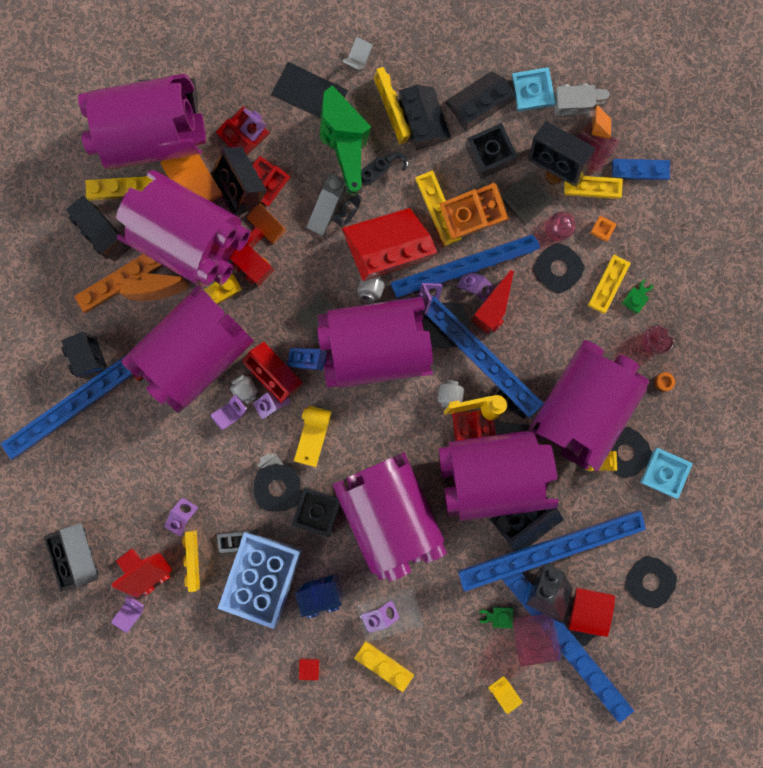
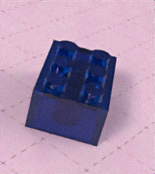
(320, 596)

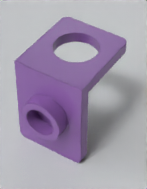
(254, 117)
(474, 283)
(426, 296)
(268, 404)
(229, 413)
(177, 519)
(128, 614)
(378, 619)

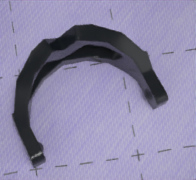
(356, 202)

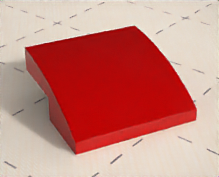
(234, 137)
(272, 178)
(472, 425)
(592, 612)

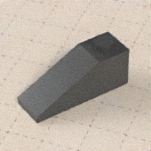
(327, 204)

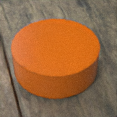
(664, 382)

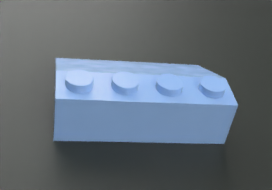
(260, 579)

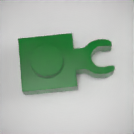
(636, 298)
(501, 617)

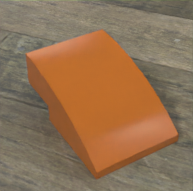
(193, 175)
(474, 211)
(152, 287)

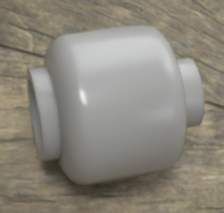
(370, 290)
(244, 388)
(449, 393)

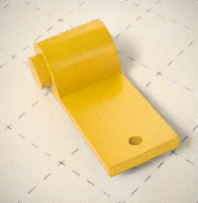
(490, 406)
(313, 435)

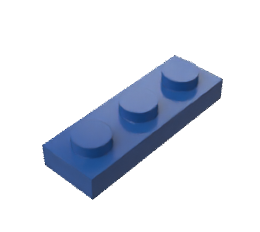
(641, 169)
(306, 358)

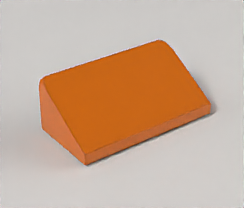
(601, 123)
(266, 223)

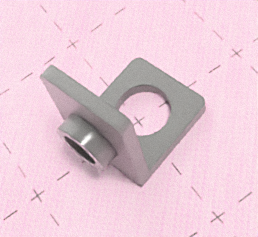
(359, 54)
(269, 460)

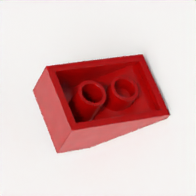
(493, 309)
(144, 576)

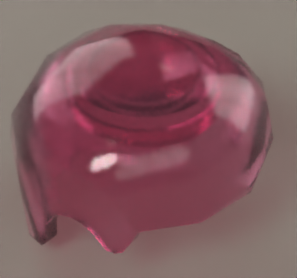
(560, 226)
(657, 340)

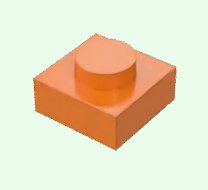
(603, 228)

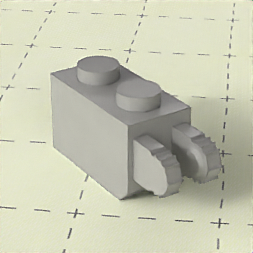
(578, 99)

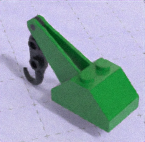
(347, 134)

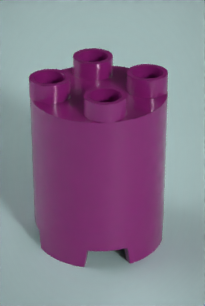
(142, 122)
(181, 230)
(375, 343)
(187, 350)
(590, 405)
(497, 475)
(390, 518)

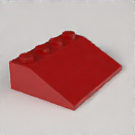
(388, 243)

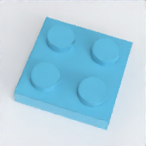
(533, 89)
(666, 473)

